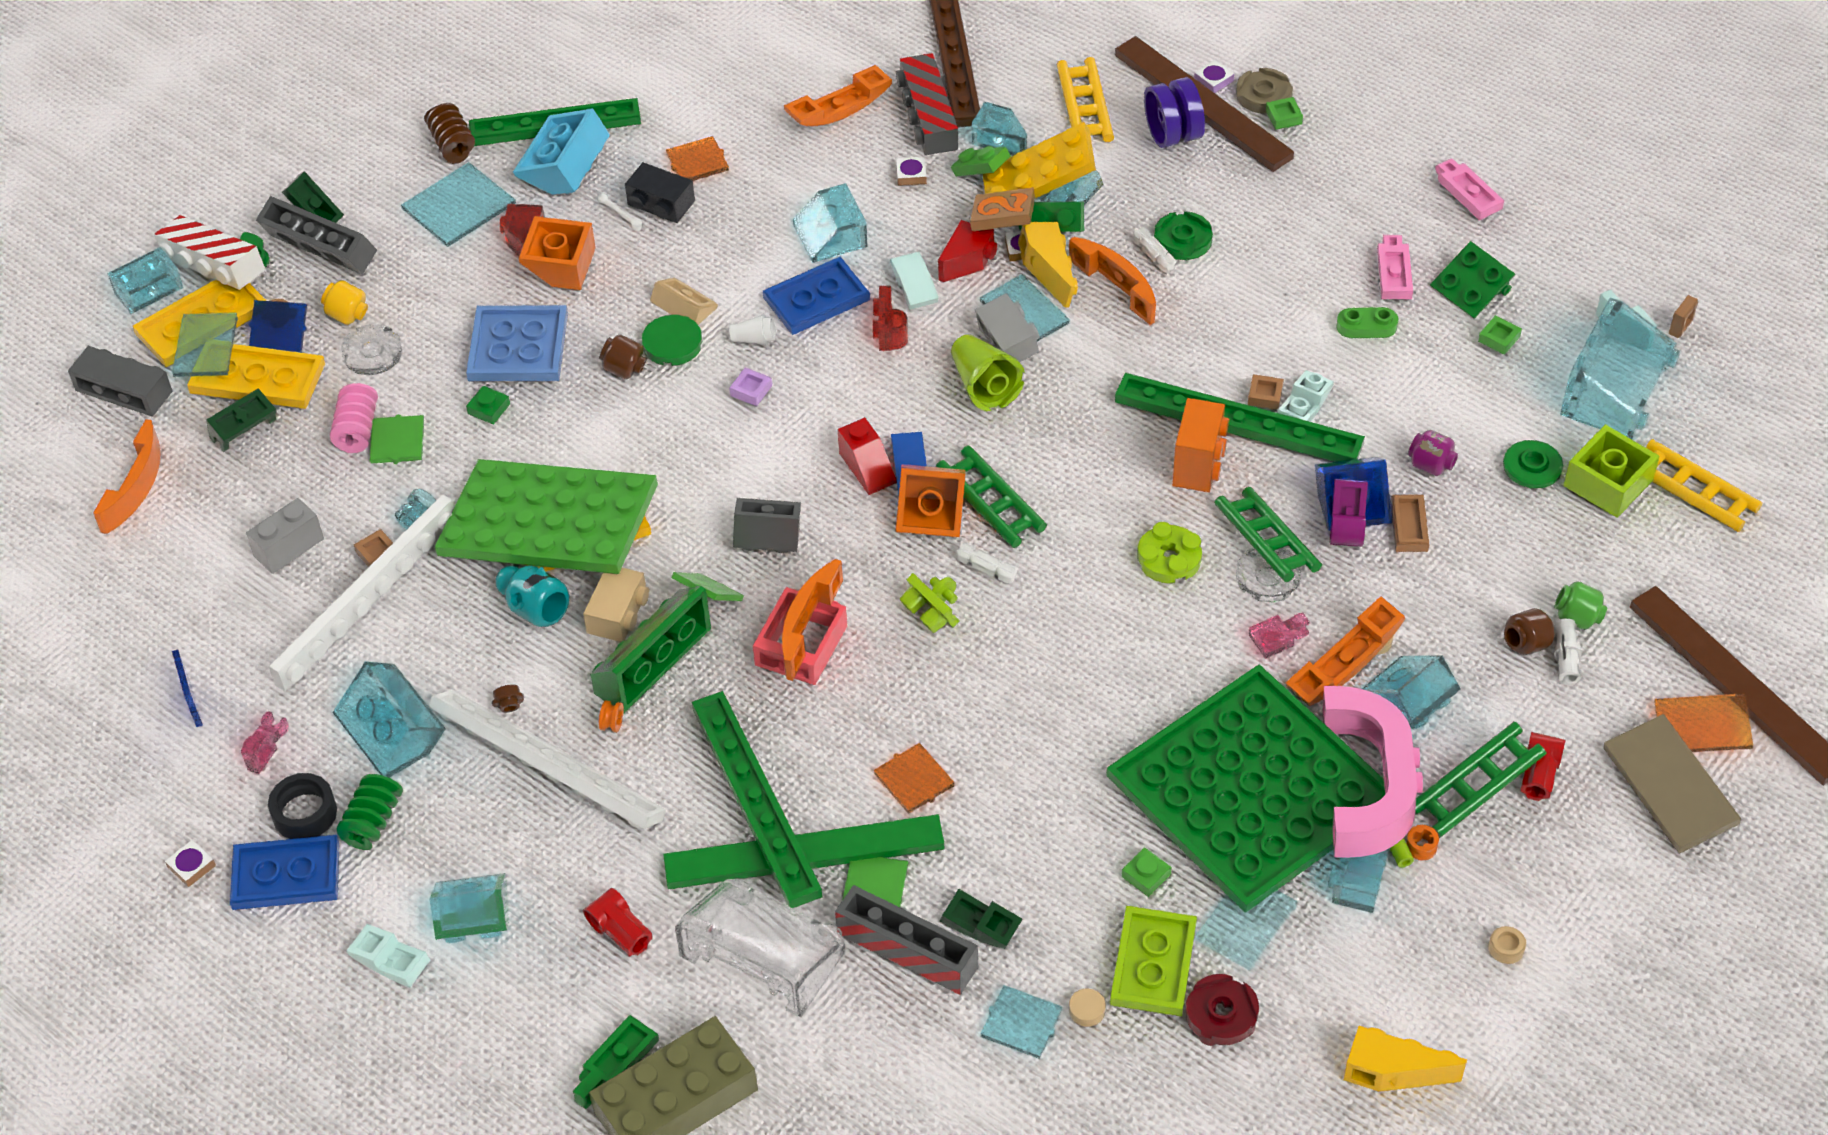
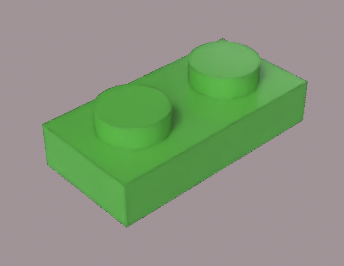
(980, 161)

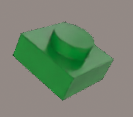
(488, 405)

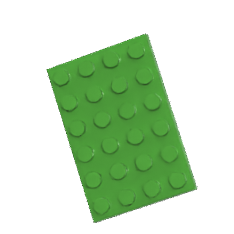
(547, 516)

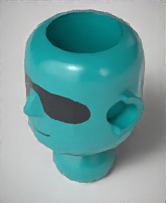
(533, 594)

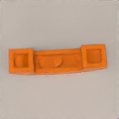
(865, 88)
(1095, 257)
(119, 505)
(819, 588)
(1348, 655)

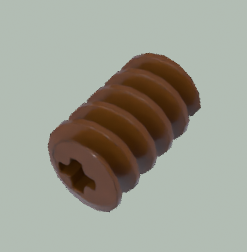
(450, 132)

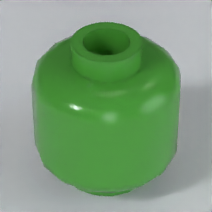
(1581, 604)

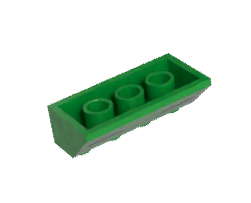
(653, 648)

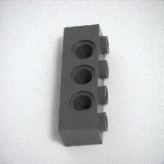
(316, 235)

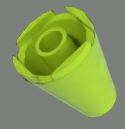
(987, 372)

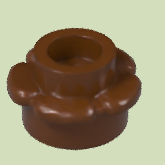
(507, 698)

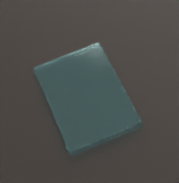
(1034, 303)
(205, 344)
(1245, 935)

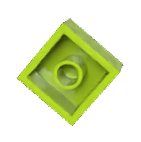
(1611, 470)

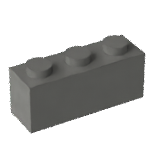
(120, 380)

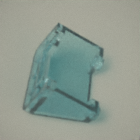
(1618, 370)

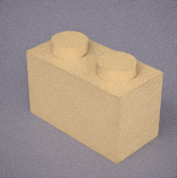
(616, 604)

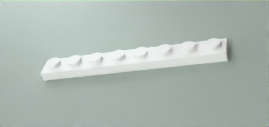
(361, 594)
(555, 763)

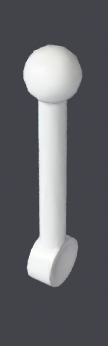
(636, 223)

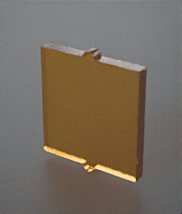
(697, 159)
(914, 778)

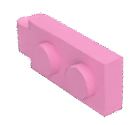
(1469, 189)
(1394, 268)

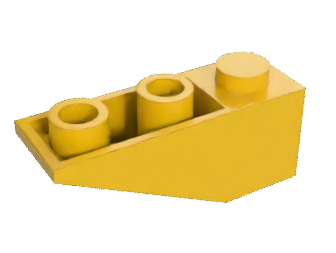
(1046, 258)
(1397, 1063)

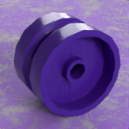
(1174, 112)

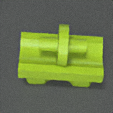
(939, 611)

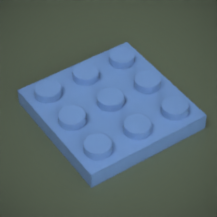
(517, 343)

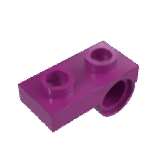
(1348, 513)

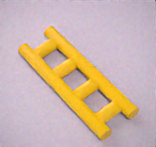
(1094, 89)
(1714, 485)

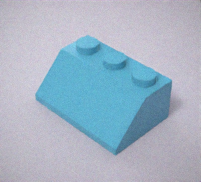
(563, 151)

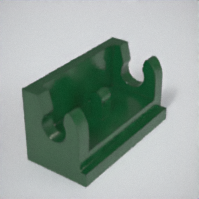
(240, 418)

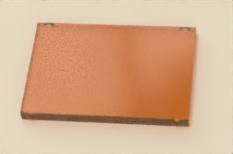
(1709, 721)

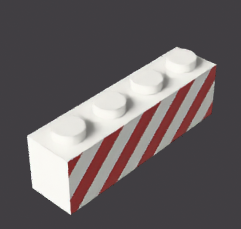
(210, 252)

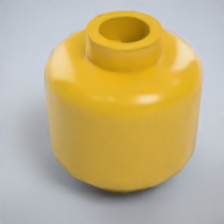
(344, 302)

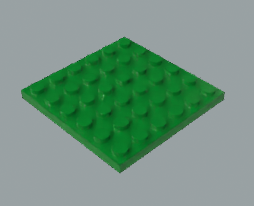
(1247, 785)

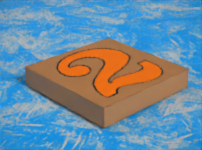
(1002, 209)

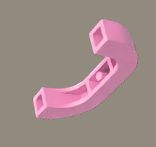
(1386, 822)

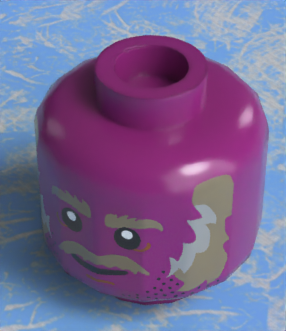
(1433, 452)

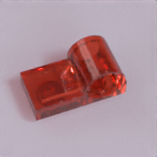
(891, 324)

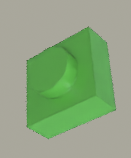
(1284, 113)
(1499, 335)
(1146, 872)

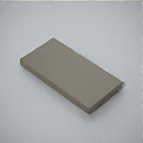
(1671, 783)

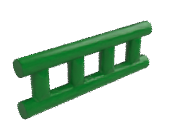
(1009, 498)
(1267, 547)
(1481, 759)

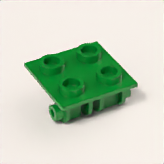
(1473, 280)

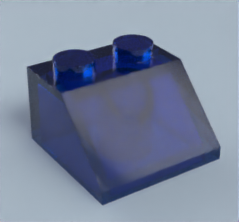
(1364, 469)

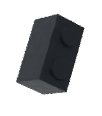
(659, 192)

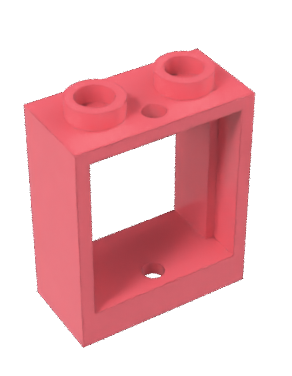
(769, 652)

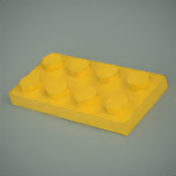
(1046, 164)
(162, 329)
(280, 375)

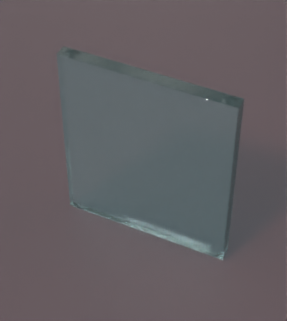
(458, 204)

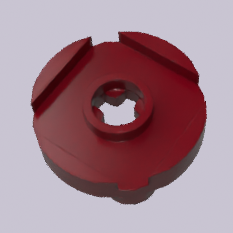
(1218, 1028)

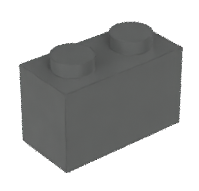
(766, 525)

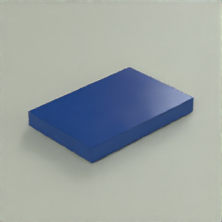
(816, 295)
(284, 872)

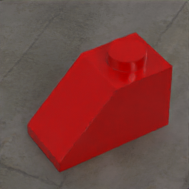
(966, 252)
(865, 456)

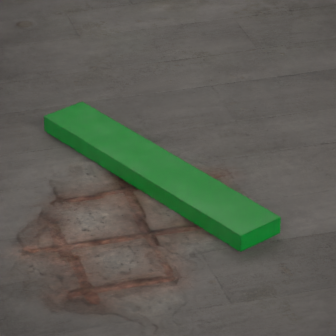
(528, 124)

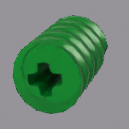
(369, 811)

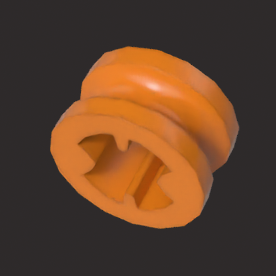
(611, 716)
(1429, 849)

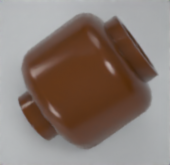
(622, 356)
(1529, 631)

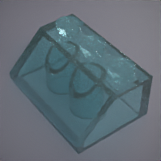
(388, 718)

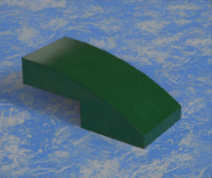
(979, 921)

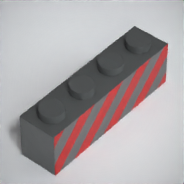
(928, 104)
(907, 939)

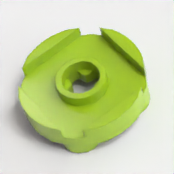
(1173, 538)

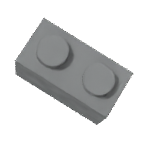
(1006, 328)
(285, 535)

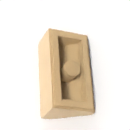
(682, 300)

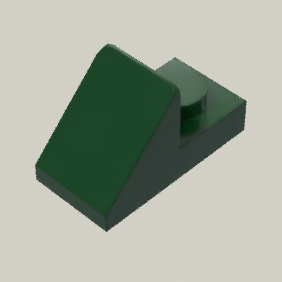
(308, 196)

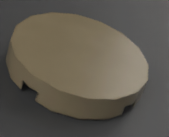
(1261, 87)

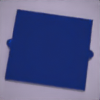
(278, 325)
(187, 688)

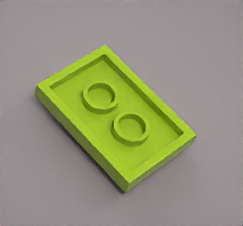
(1153, 961)

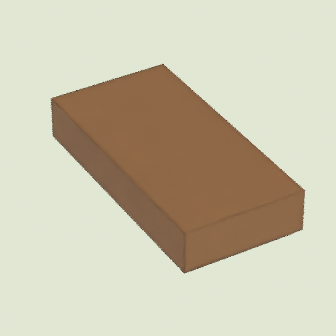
(1409, 523)

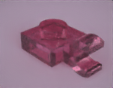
(1277, 635)
(262, 744)

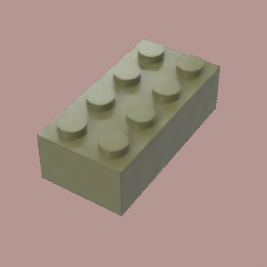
(677, 1085)

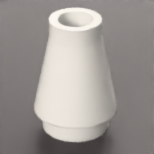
(755, 330)

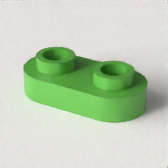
(1367, 322)

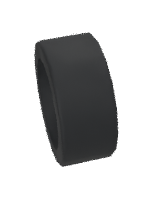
(295, 786)

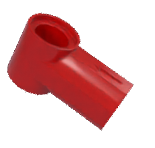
(1540, 777)
(613, 916)

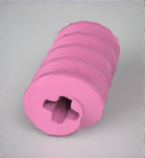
(353, 417)

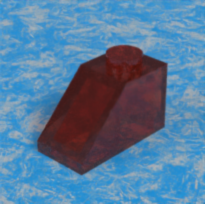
(517, 224)

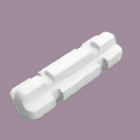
(1154, 250)
(986, 563)

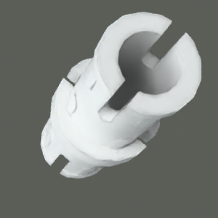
(1567, 651)

